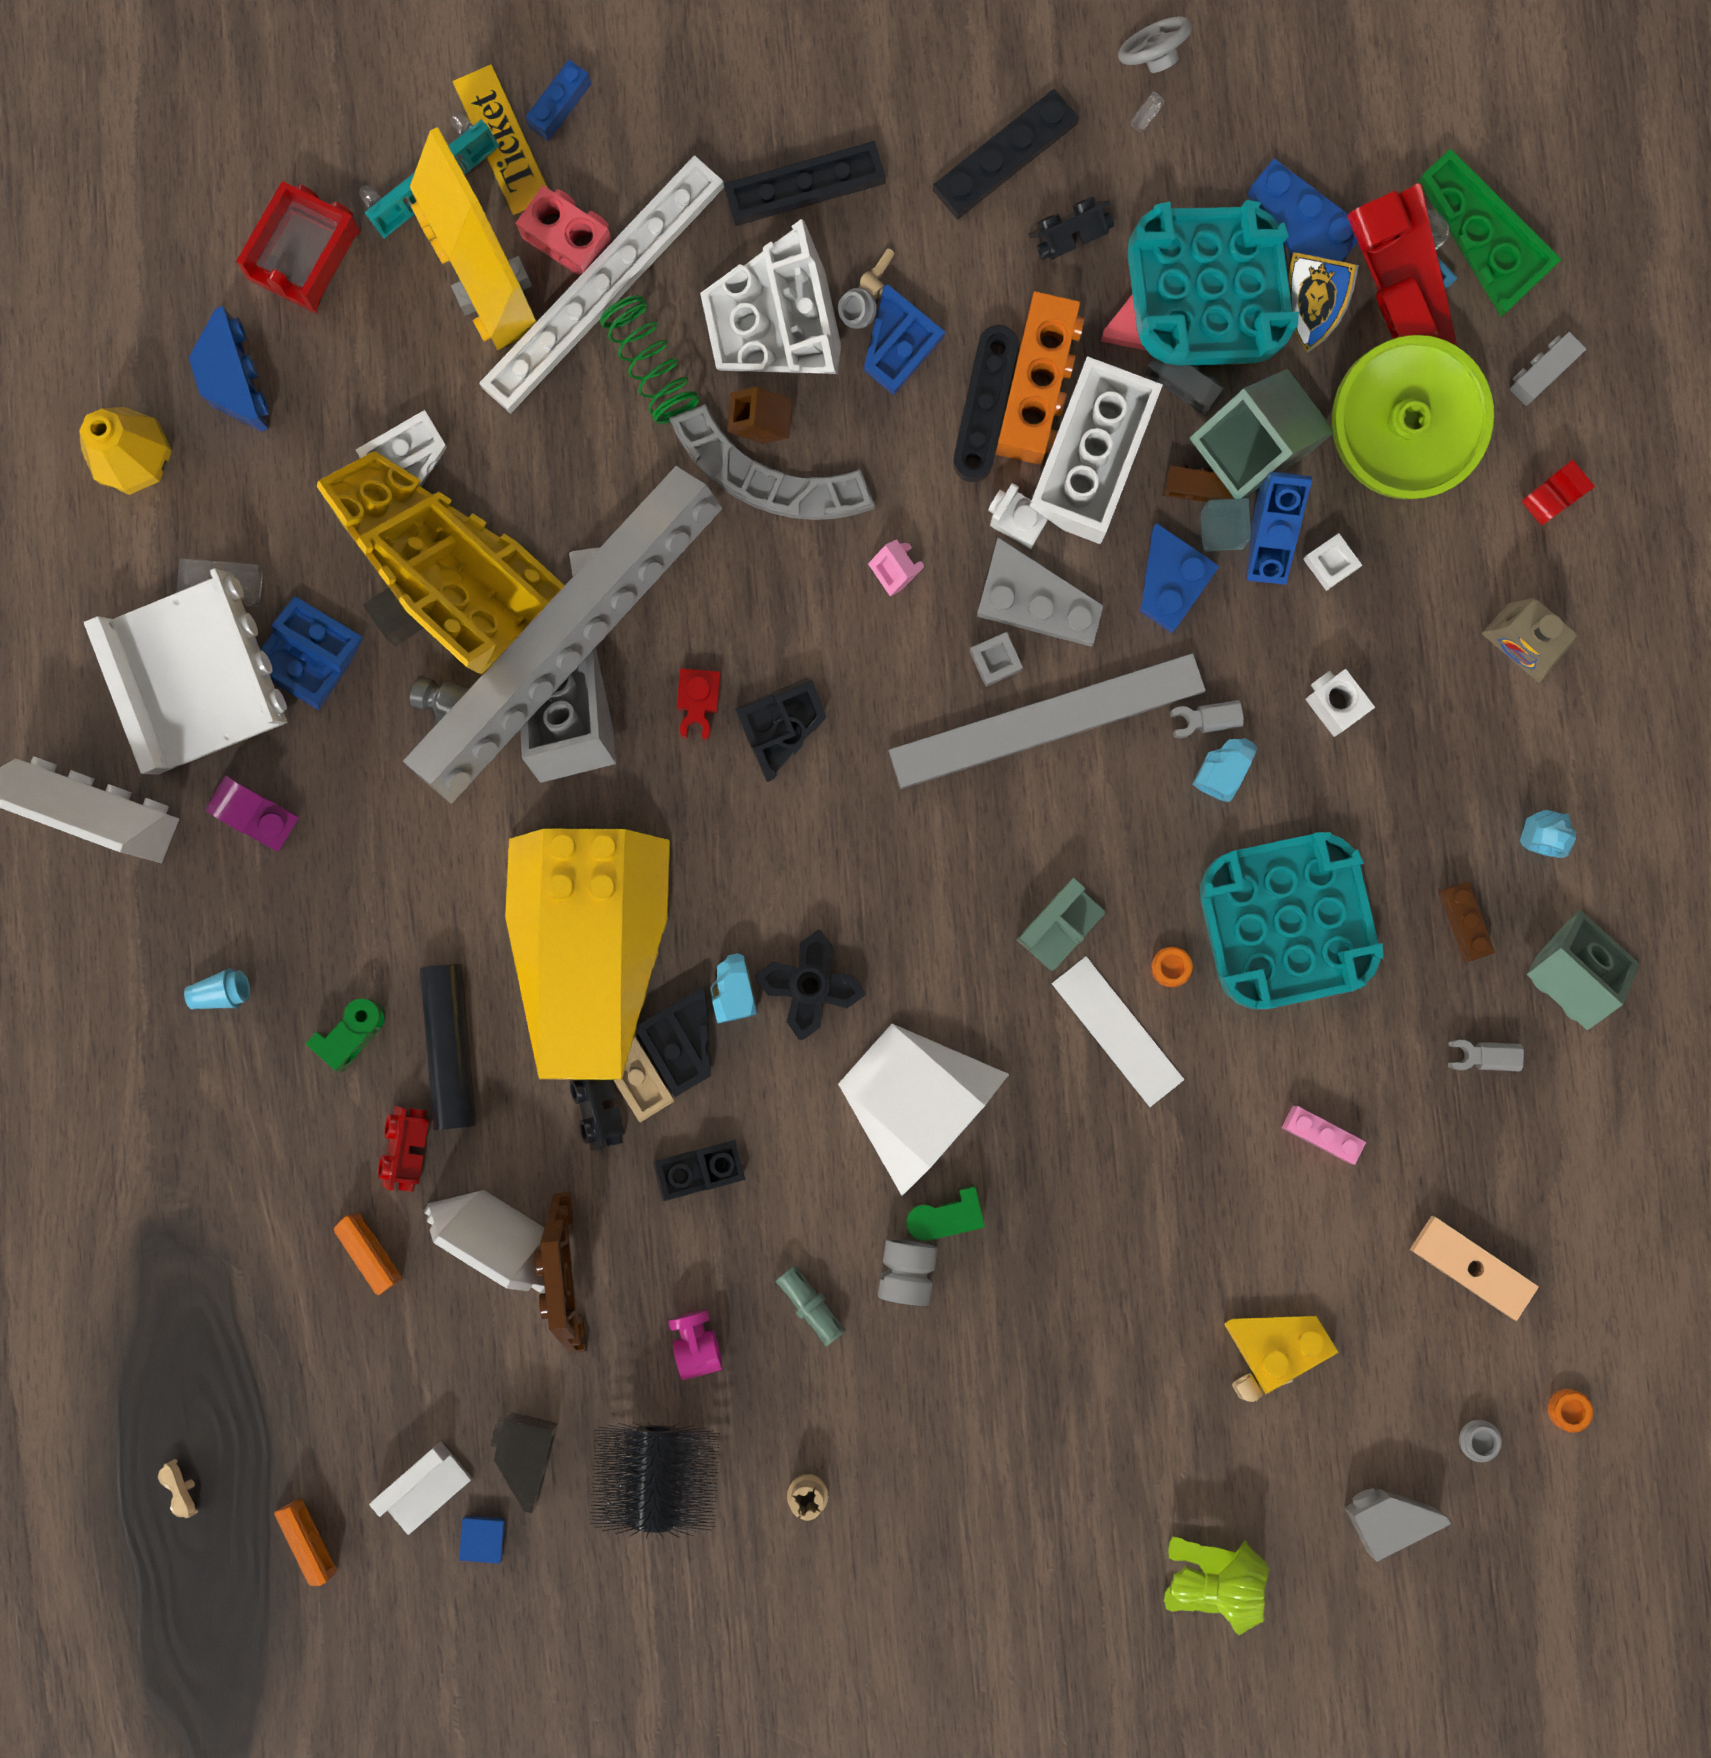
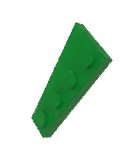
(1490, 235)

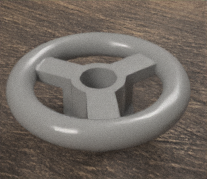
(1155, 46)

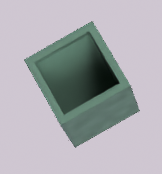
(1261, 433)

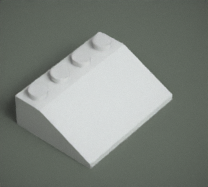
(86, 811)

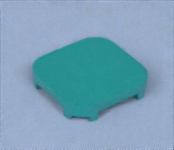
(1211, 284)
(1290, 921)

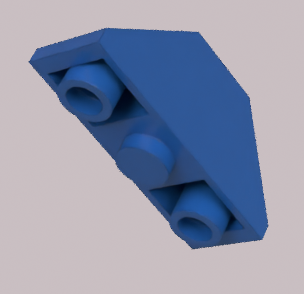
(226, 373)
(1276, 526)

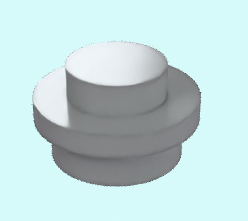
(857, 308)
(1480, 1440)

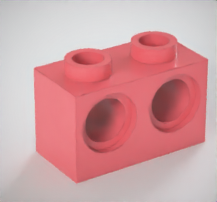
(559, 238)

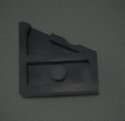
(680, 1041)

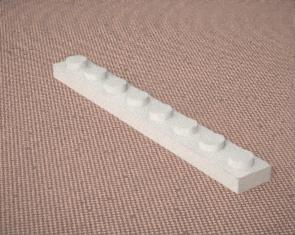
(602, 284)

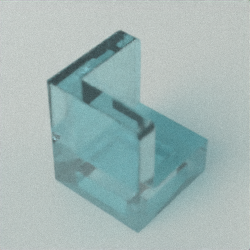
(1225, 524)

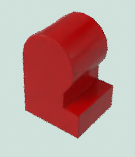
(1558, 493)

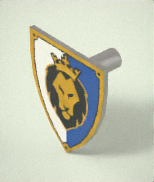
(1321, 294)

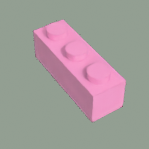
(1323, 1135)

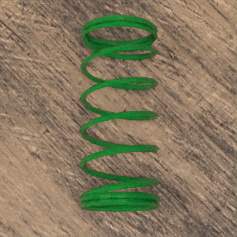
(624, 319)

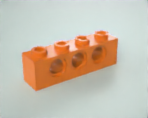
(1046, 317)

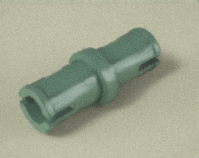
(810, 1305)

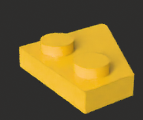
(1281, 1347)

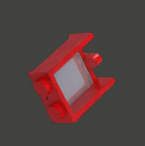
(298, 245)

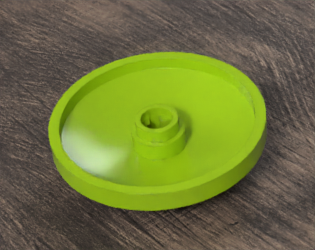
(1412, 417)

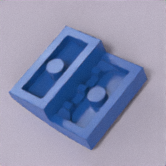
(309, 652)

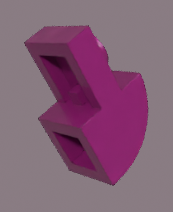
(251, 813)

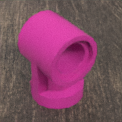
(696, 1350)

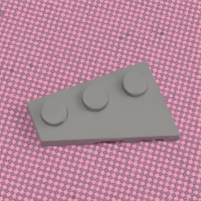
(1036, 599)

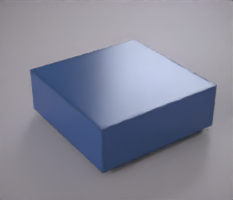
(482, 1539)

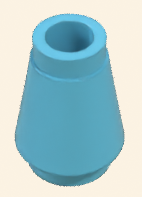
(221, 990)

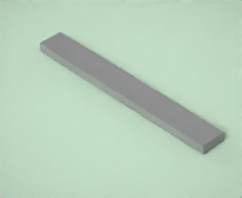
(1046, 721)

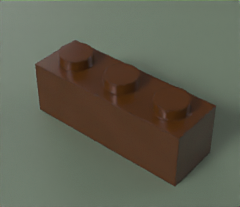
(1194, 484)
(1466, 922)

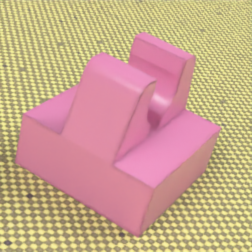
(894, 566)

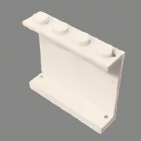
(187, 674)

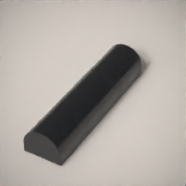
(447, 1046)

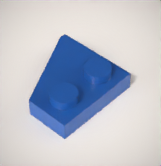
(1173, 578)

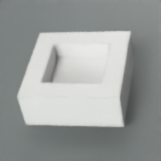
(1332, 562)

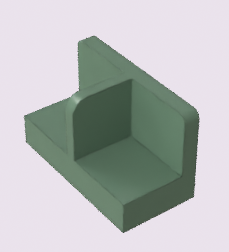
(1061, 925)

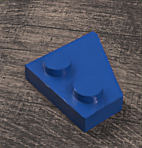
(899, 341)

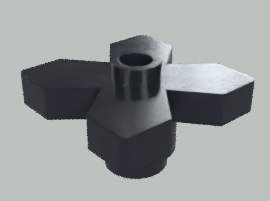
(788, 981)

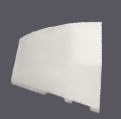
(775, 311)
(916, 1099)
(488, 1238)

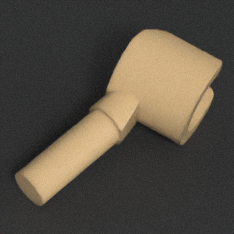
(870, 280)
(1248, 1388)

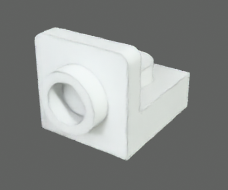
(1015, 517)

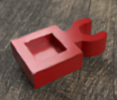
(698, 695)

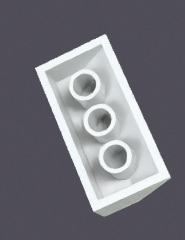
(1095, 449)

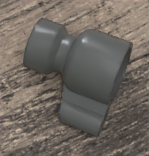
(441, 699)

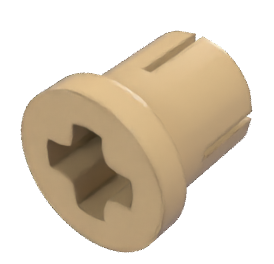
(801, 1486)

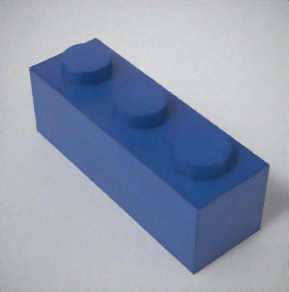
(558, 100)

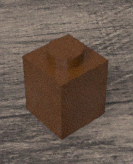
(759, 415)

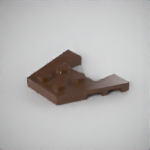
(555, 1264)

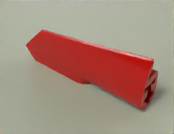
(1404, 264)

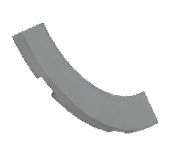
(761, 485)

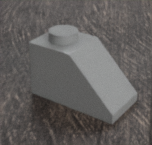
(1392, 1521)

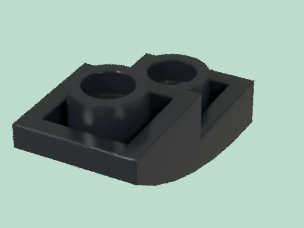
(699, 1170)

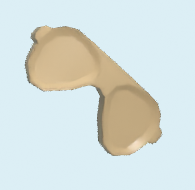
(171, 1478)

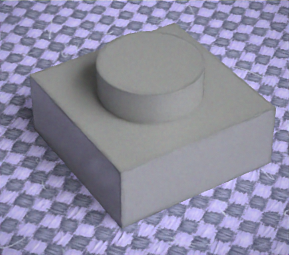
(996, 659)

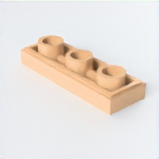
(1491, 1281)

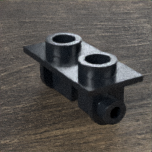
(1086, 221)
(597, 1122)

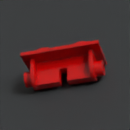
(399, 1163)

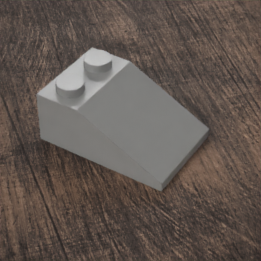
(571, 728)

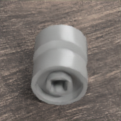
(907, 1272)

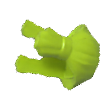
(1231, 1583)

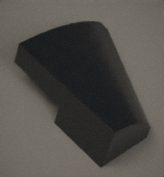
(780, 724)

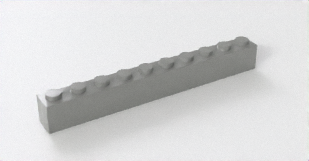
(563, 634)

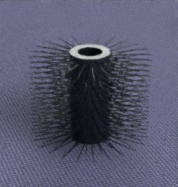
(654, 1478)

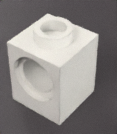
(1356, 701)

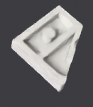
(410, 445)

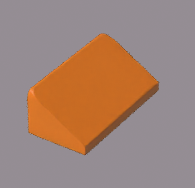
(367, 1253)
(306, 1542)

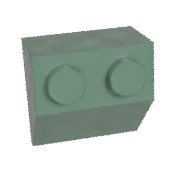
(1584, 971)

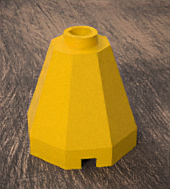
(124, 448)

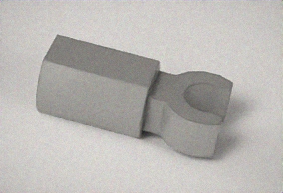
(1209, 718)
(1489, 1056)

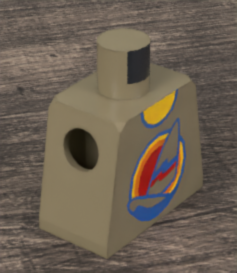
(1532, 637)

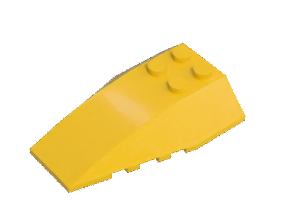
(441, 565)
(585, 941)

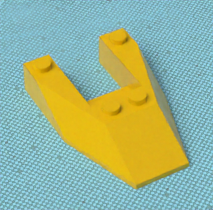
(465, 238)

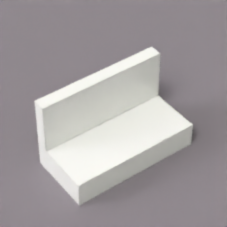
(422, 1488)

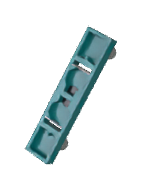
(391, 212)

